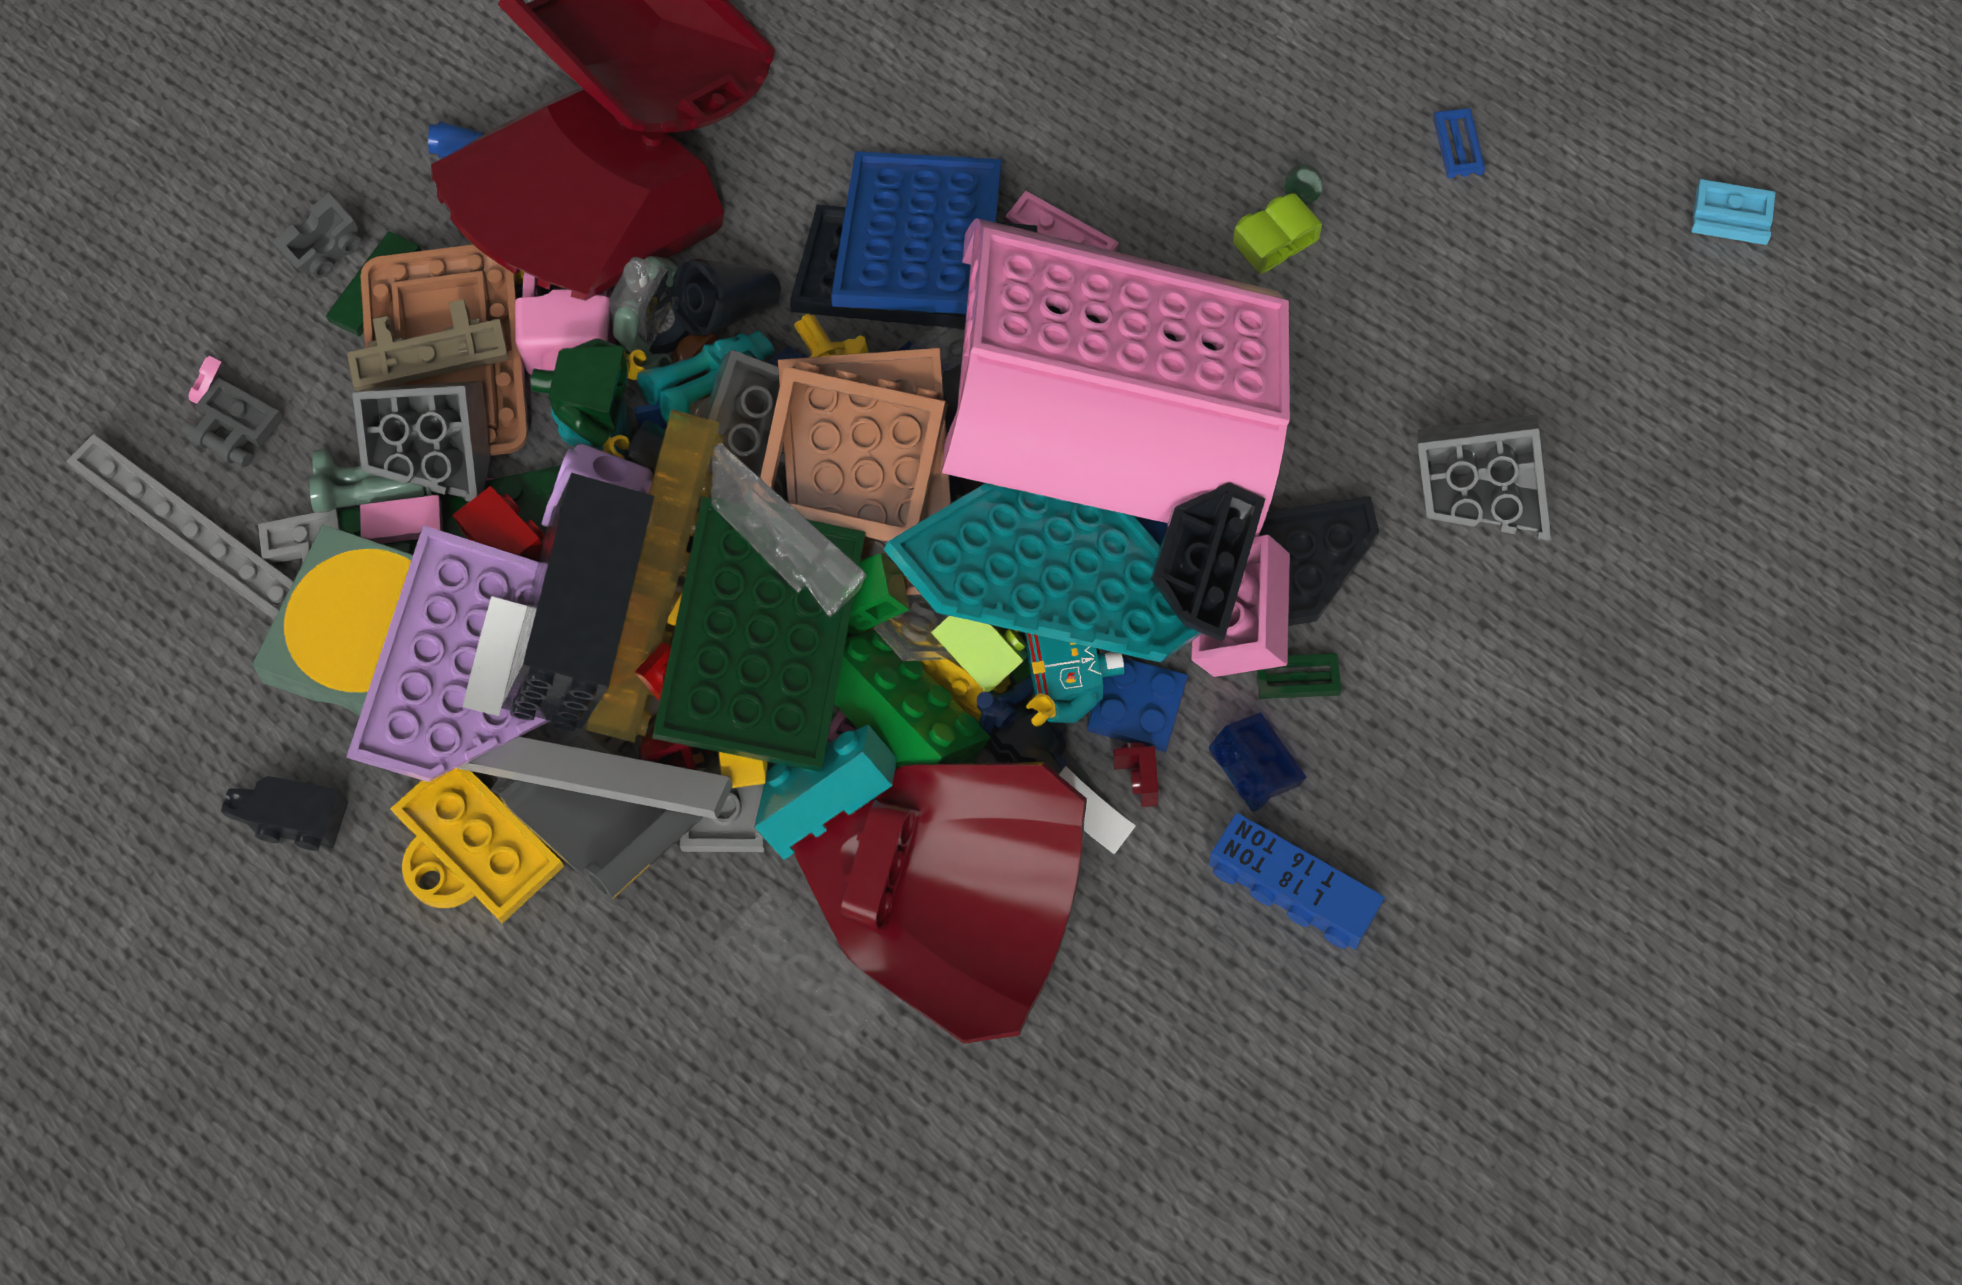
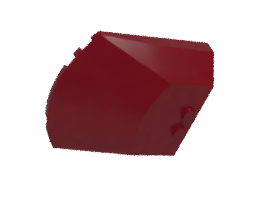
(652, 60)
(576, 195)

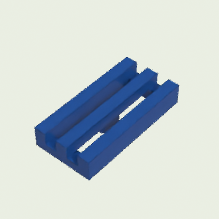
(1463, 167)

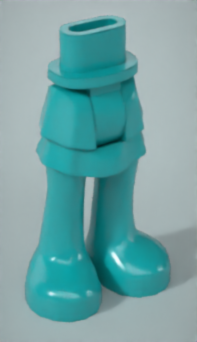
(659, 382)

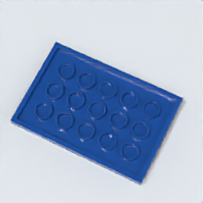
(909, 230)

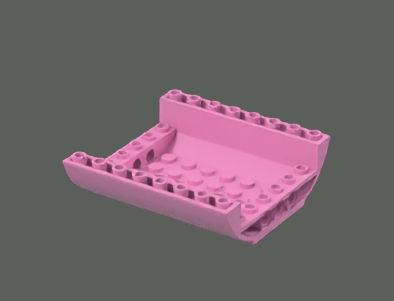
(1115, 405)

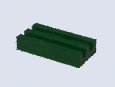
(1308, 690)

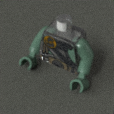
(642, 304)

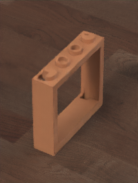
(882, 391)

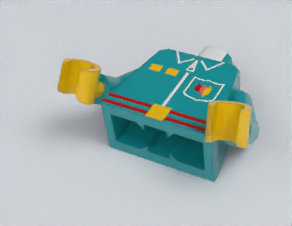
(1067, 678)

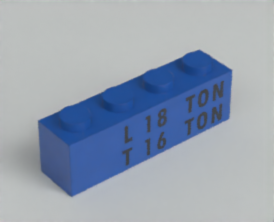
(1295, 881)

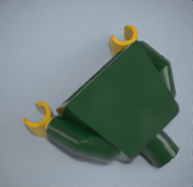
(590, 388)

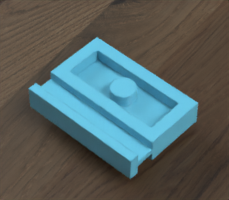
(1733, 212)

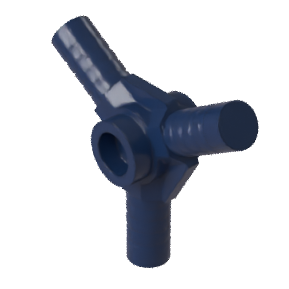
(999, 709)

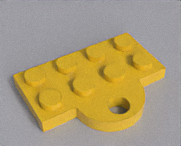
(472, 845)

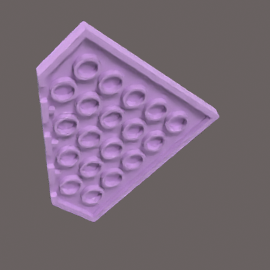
(420, 682)

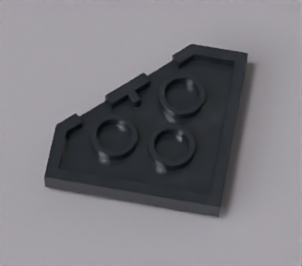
(1323, 549)

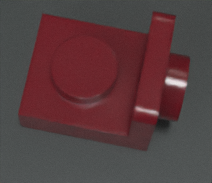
(1143, 779)

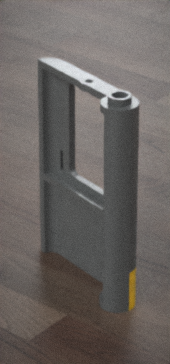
(597, 835)

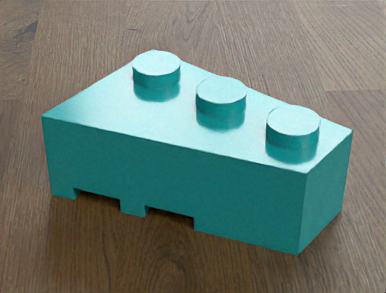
(802, 800)

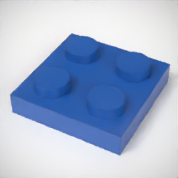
(1139, 705)

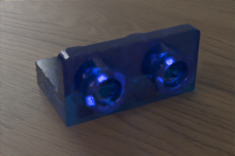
(1256, 760)

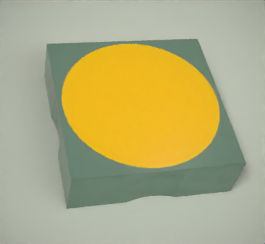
(334, 620)

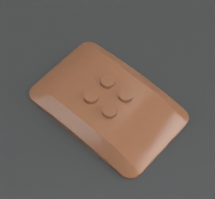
(416, 297)

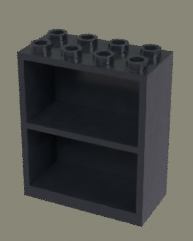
(578, 603)

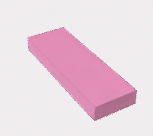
(1056, 223)

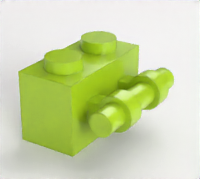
(982, 649)

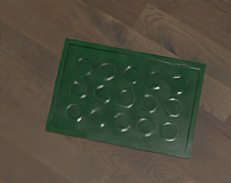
(750, 654)

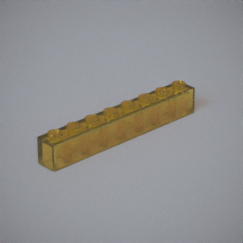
(677, 489)

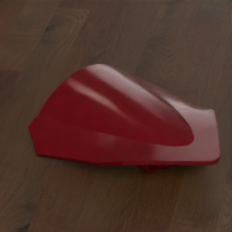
(955, 888)

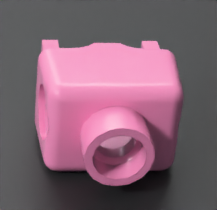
(557, 322)

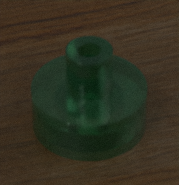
(1304, 182)

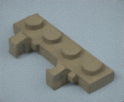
(401, 361)

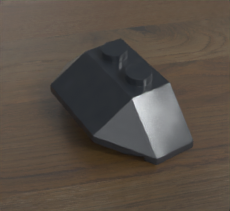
(1207, 556)

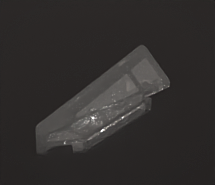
(782, 534)

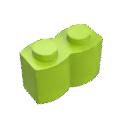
(1276, 232)

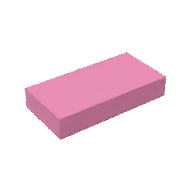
(400, 518)

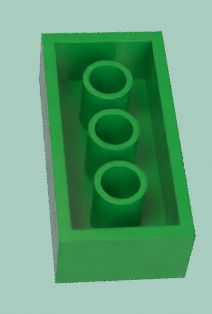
(904, 705)

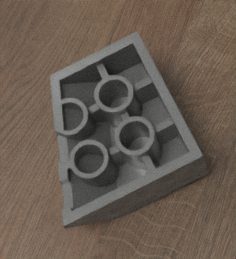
(425, 435)
(1486, 474)

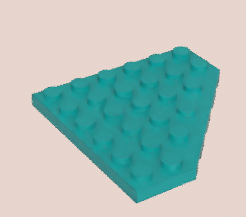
(1043, 571)

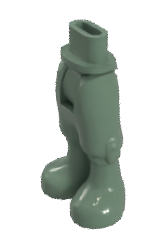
(343, 486)

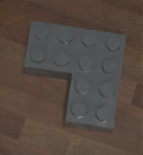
(745, 407)

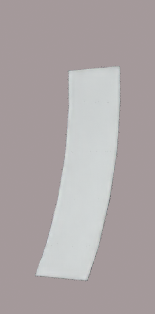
(494, 656)
(1101, 819)

